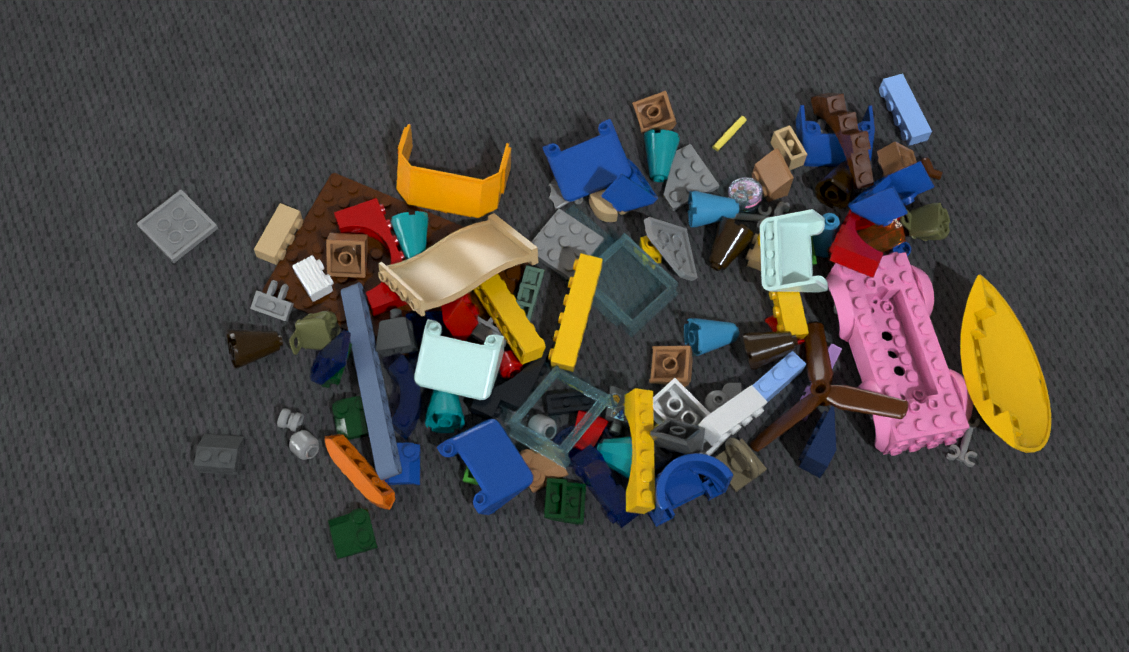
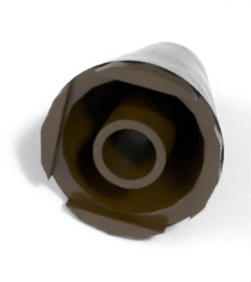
(836, 187)
(729, 243)
(251, 345)
(768, 346)

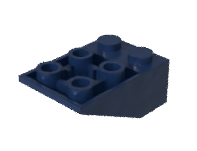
(820, 445)

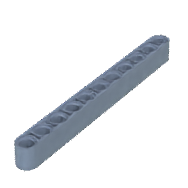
(371, 382)

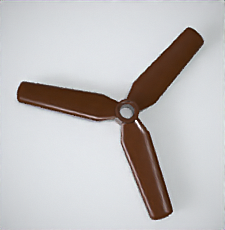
(824, 394)

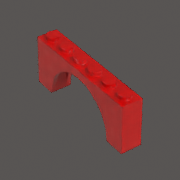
(370, 220)
(851, 250)

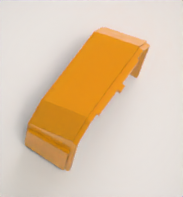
(449, 191)

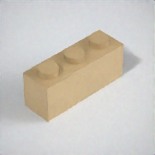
(278, 234)

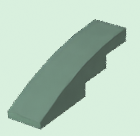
(529, 290)

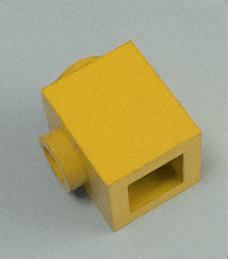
(650, 249)

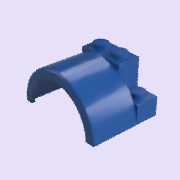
(681, 483)

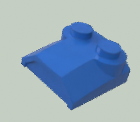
(410, 462)

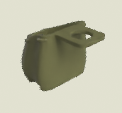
(927, 222)
(315, 331)

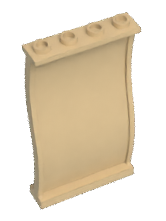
(458, 264)

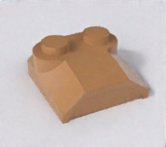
(655, 113)
(671, 363)
(542, 468)

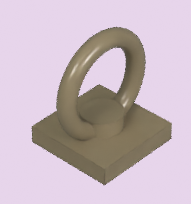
(741, 462)

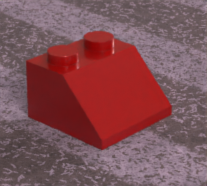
(461, 317)

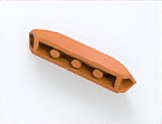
(359, 471)

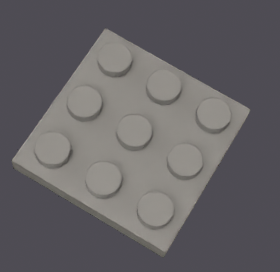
(177, 226)
(563, 241)

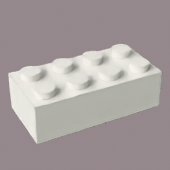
(679, 404)

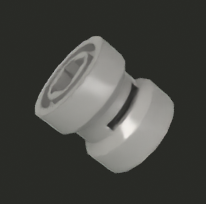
(290, 420)

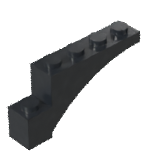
(514, 391)

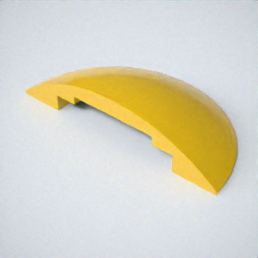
(1003, 371)

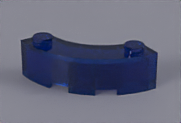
(410, 403)
(596, 475)

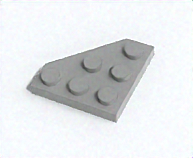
(687, 175)
(673, 245)

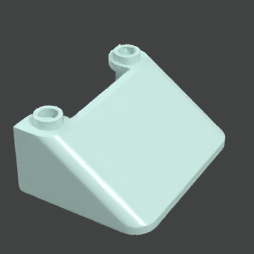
(788, 252)
(457, 364)

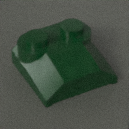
(350, 417)
(352, 533)

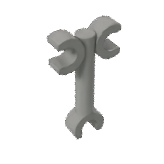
(754, 217)
(961, 453)

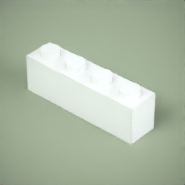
(732, 415)

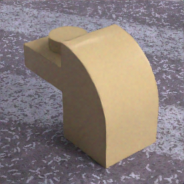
(602, 208)

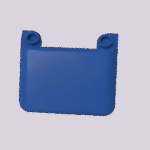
(589, 164)
(492, 462)

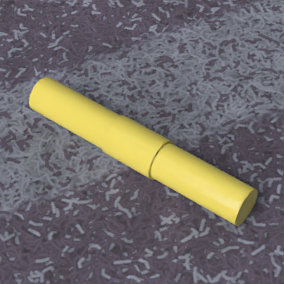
(729, 133)

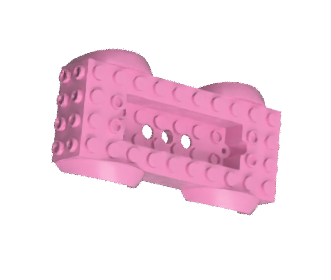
(900, 303)

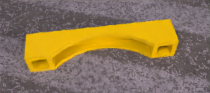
(641, 484)

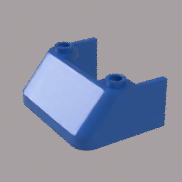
(825, 149)
(631, 192)
(891, 194)

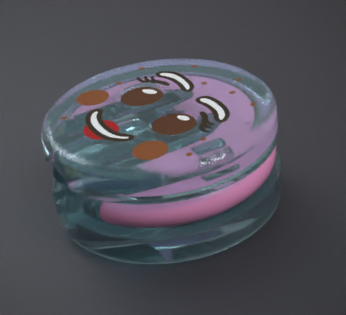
(747, 193)

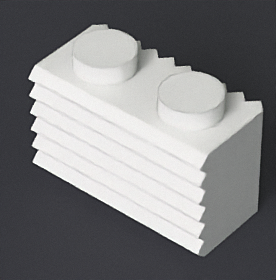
(313, 278)

